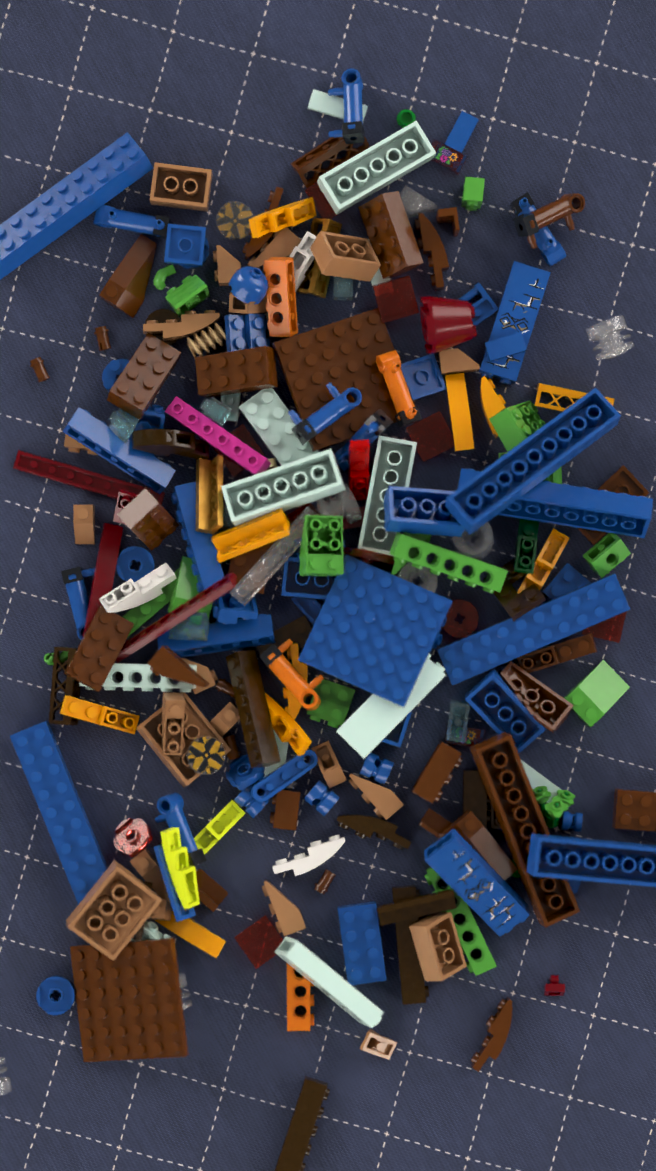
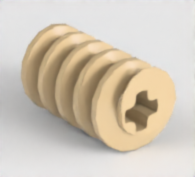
(206, 340)

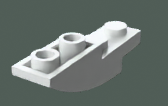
(302, 259)
(137, 593)
(318, 854)

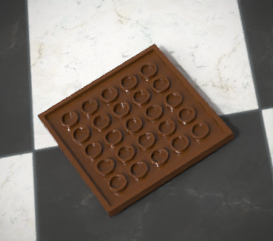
(343, 356)
(131, 1003)

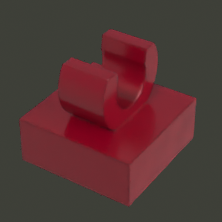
(554, 987)

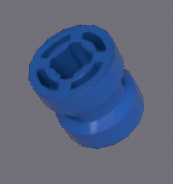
(568, 818)

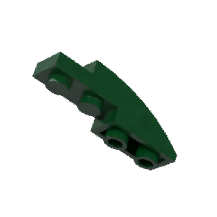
(526, 546)

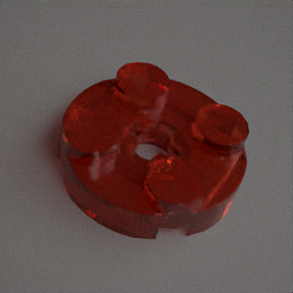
(468, 625)
(138, 843)

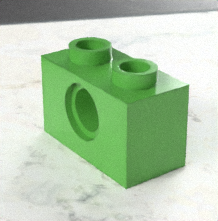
(472, 193)
(606, 554)

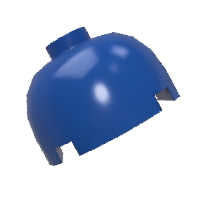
(249, 284)

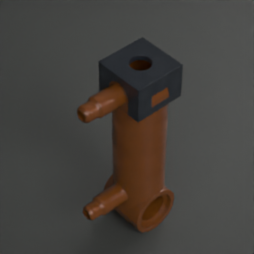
(530, 223)

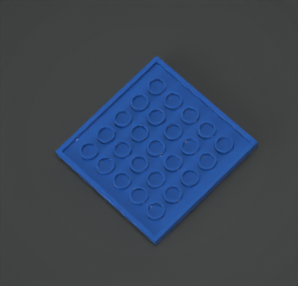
(375, 631)

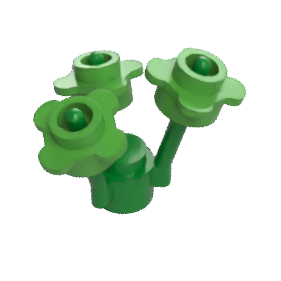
(553, 810)

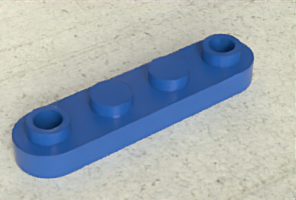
(283, 776)

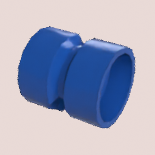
(376, 768)
(321, 798)
(245, 799)

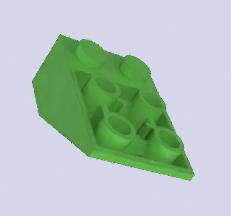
(516, 423)
(321, 546)

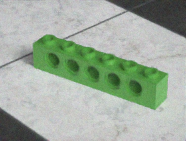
(495, 574)
(485, 960)

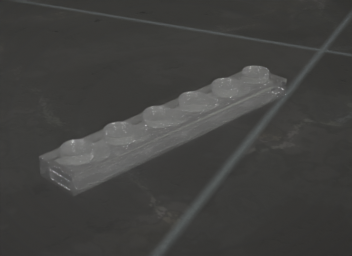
(270, 561)

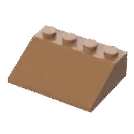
(194, 727)
(113, 910)

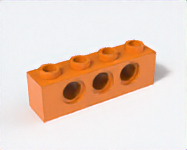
(286, 288)
(295, 1021)

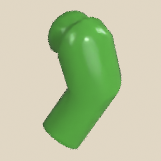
(160, 277)
(48, 658)

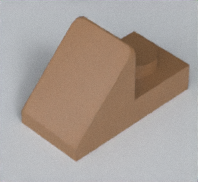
(378, 1045)

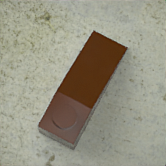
(170, 665)

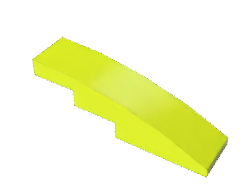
(218, 826)
(181, 873)

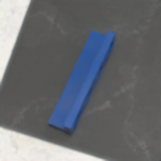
(179, 912)

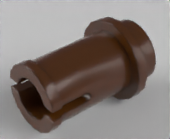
(102, 337)
(39, 369)
(225, 687)
(231, 742)
(324, 881)

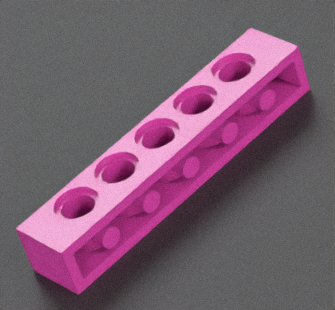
(217, 436)

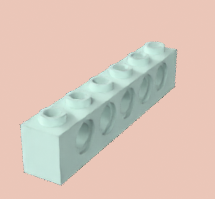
(147, 682)

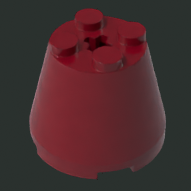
(446, 322)

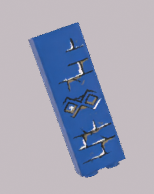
(515, 314)
(476, 882)

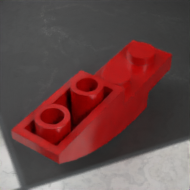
(359, 468)

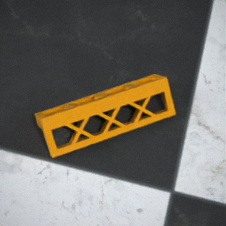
(562, 392)
(250, 534)

